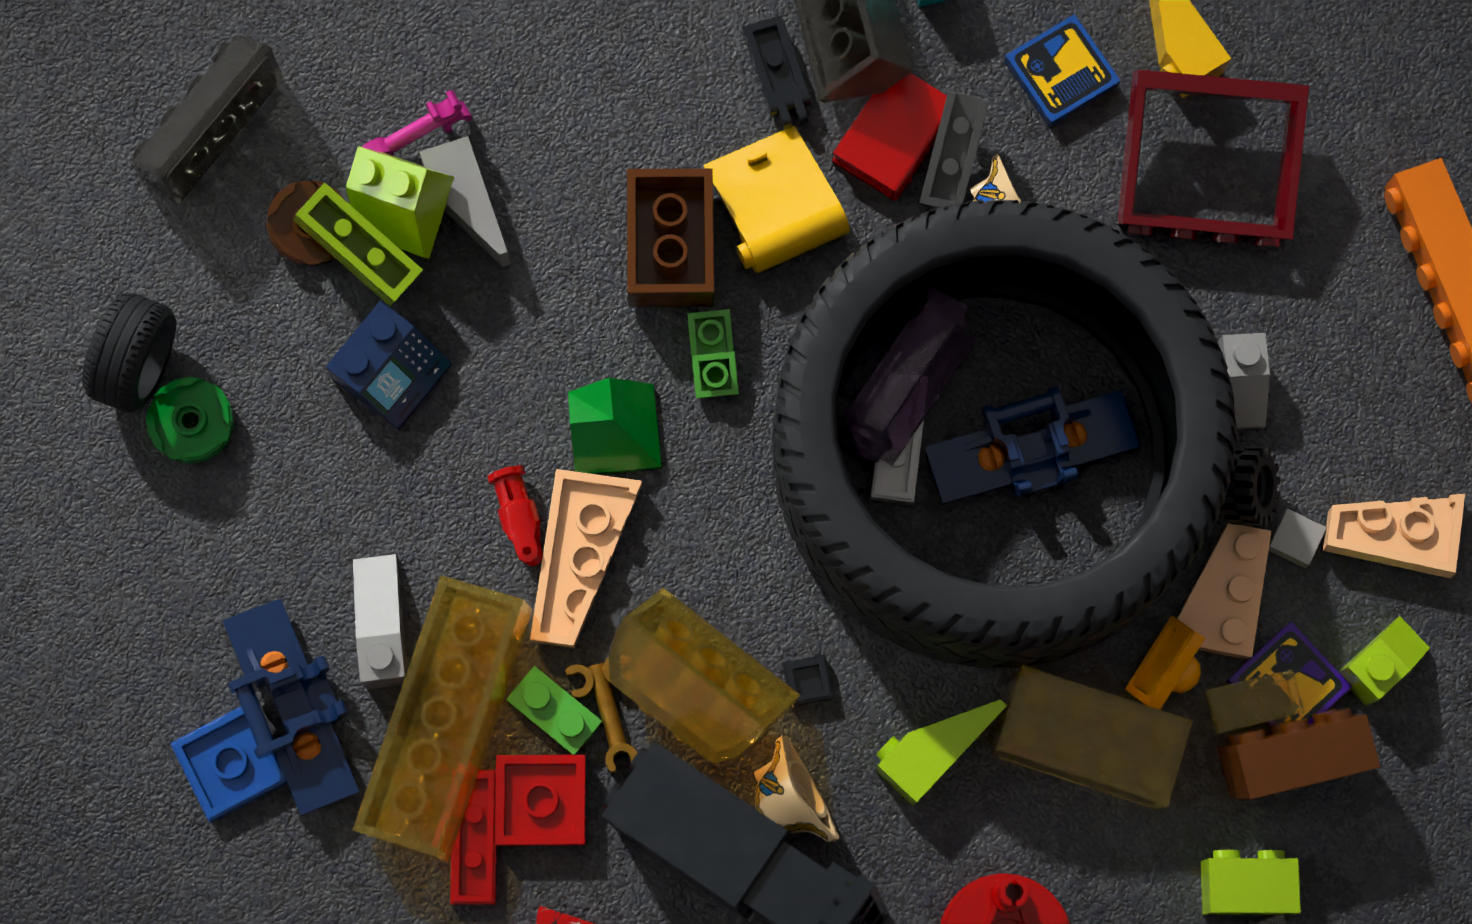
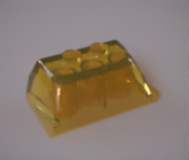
(695, 679)

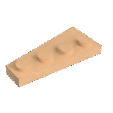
(579, 544)

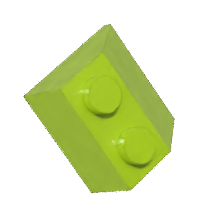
(399, 198)

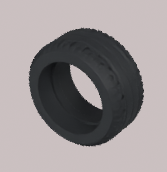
(129, 352)

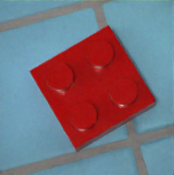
(540, 800)

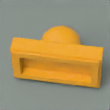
(1168, 665)

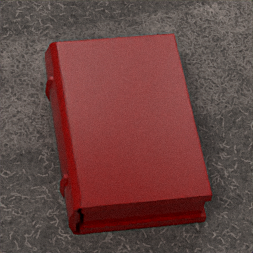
(892, 136)

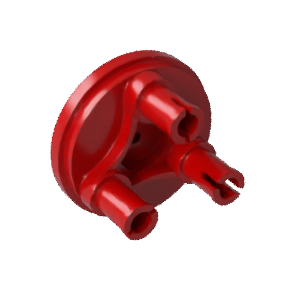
(1004, 901)

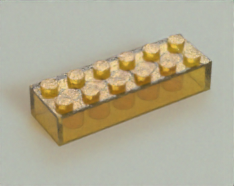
(443, 718)

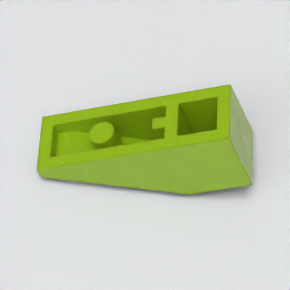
(929, 752)

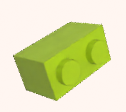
(1250, 884)

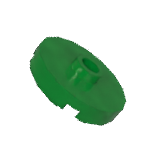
(174, 405)

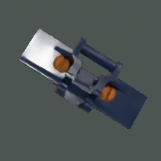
(1036, 460)
(305, 702)

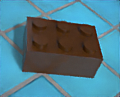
(670, 237)
(1297, 754)

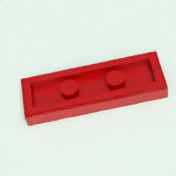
(475, 848)

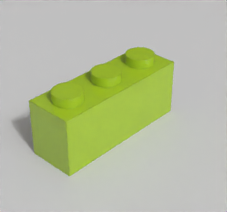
(357, 244)

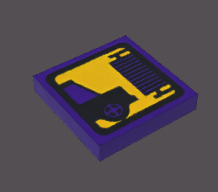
(1315, 676)

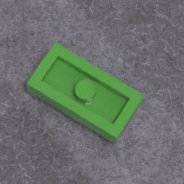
(554, 711)

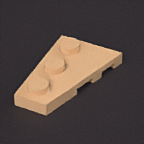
(1406, 535)
(1229, 592)

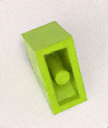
(1384, 661)

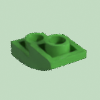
(712, 353)

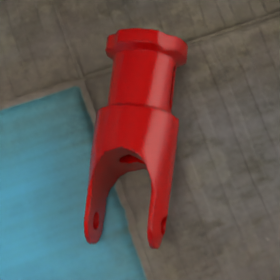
(518, 513)

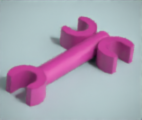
(440, 114)

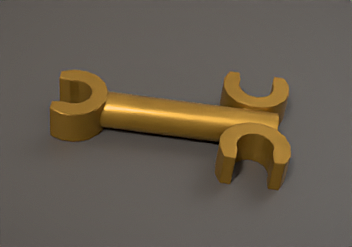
(598, 679)

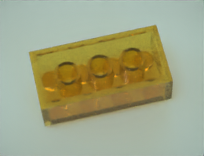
(1092, 738)

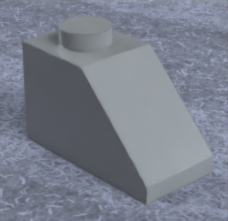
(1249, 376)

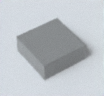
(1296, 538)

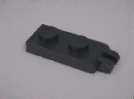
(777, 69)

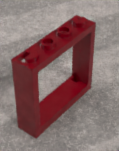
(1222, 231)

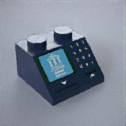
(388, 365)

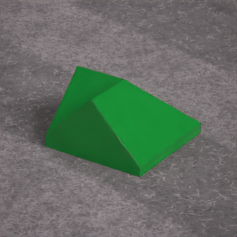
(614, 427)

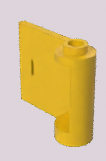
(777, 200)

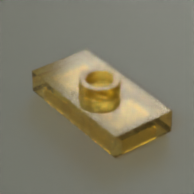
(1254, 701)

